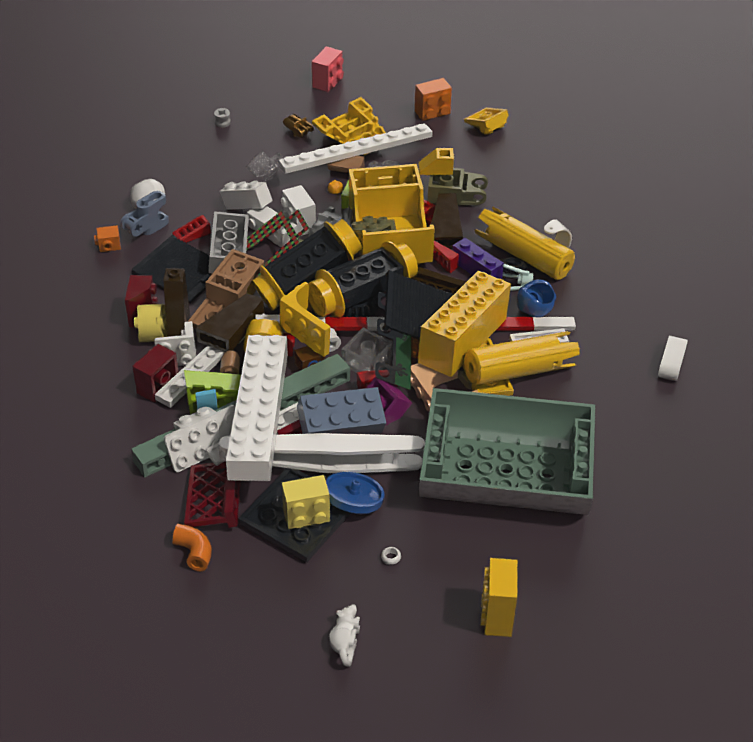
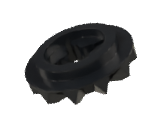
(515, 262)

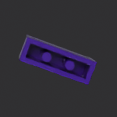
(475, 259)

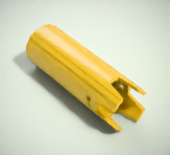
(526, 243)
(518, 358)

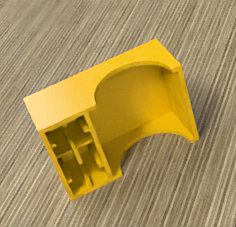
(393, 194)

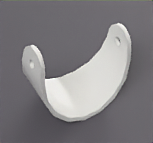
(563, 234)

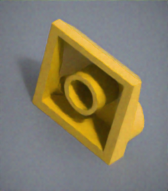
(488, 119)

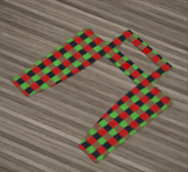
(273, 225)

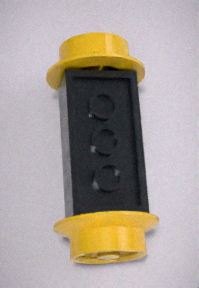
(322, 250)
(359, 278)

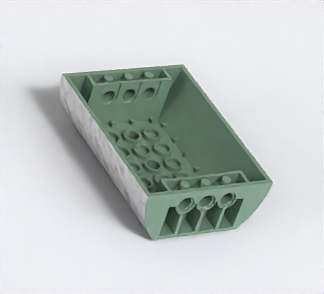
(514, 435)

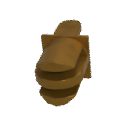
(298, 125)

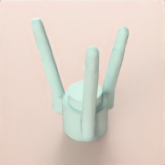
(522, 278)

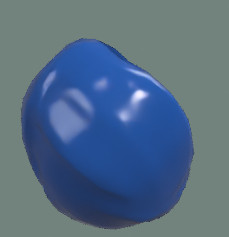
(536, 298)

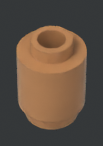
(230, 363)

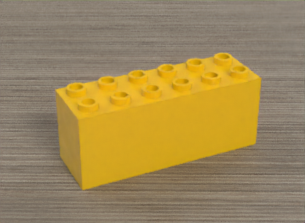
(463, 323)

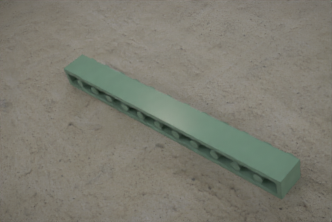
(315, 379)

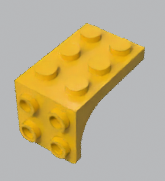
(303, 324)

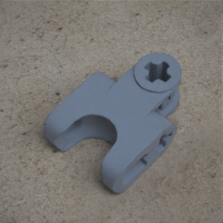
(147, 217)

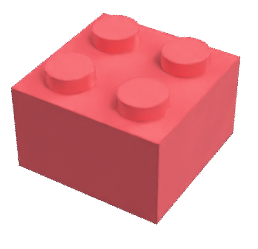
(327, 69)

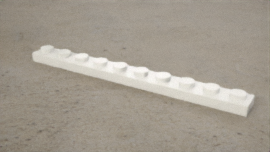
(355, 148)

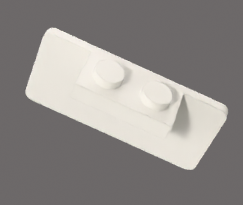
(196, 433)

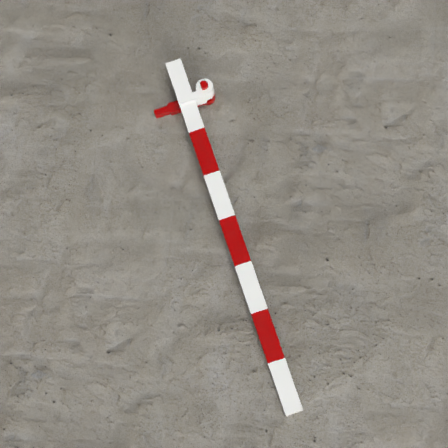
(370, 323)

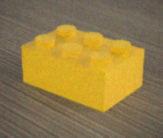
(499, 597)

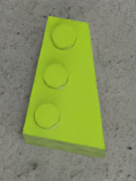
(225, 385)

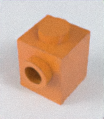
(107, 238)

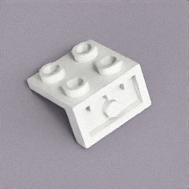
(182, 345)

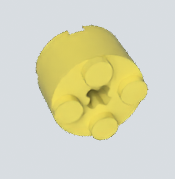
(150, 322)

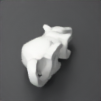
(343, 635)

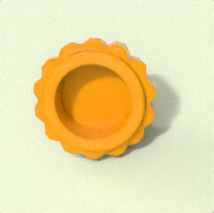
(335, 187)

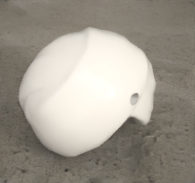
(144, 188)

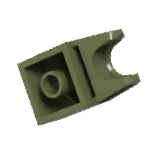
(460, 183)

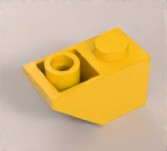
(437, 162)

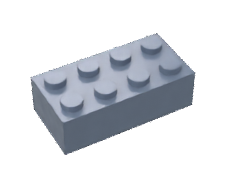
(342, 412)

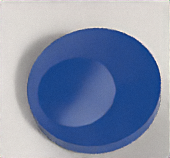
(355, 492)

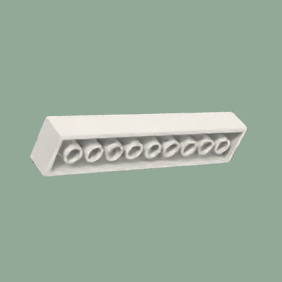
(257, 409)

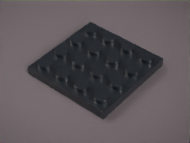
(269, 521)

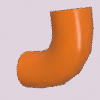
(196, 542)

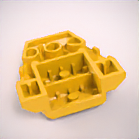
(352, 125)

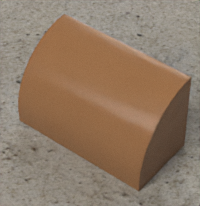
(346, 164)

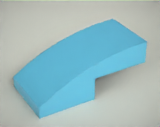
(206, 399)

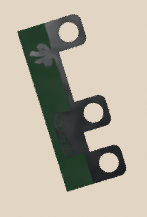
(401, 367)

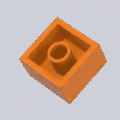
(433, 99)

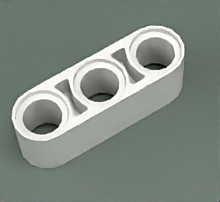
(672, 358)

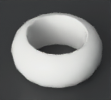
(391, 561)

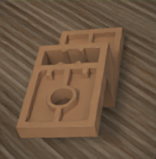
(227, 284)

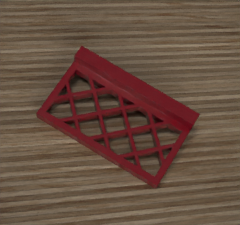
(229, 491)

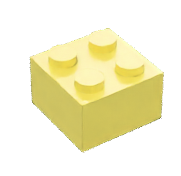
(306, 502)

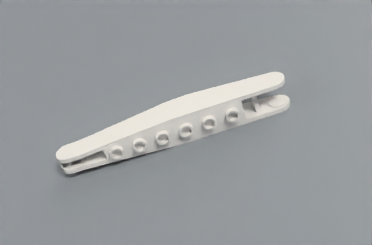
(343, 452)

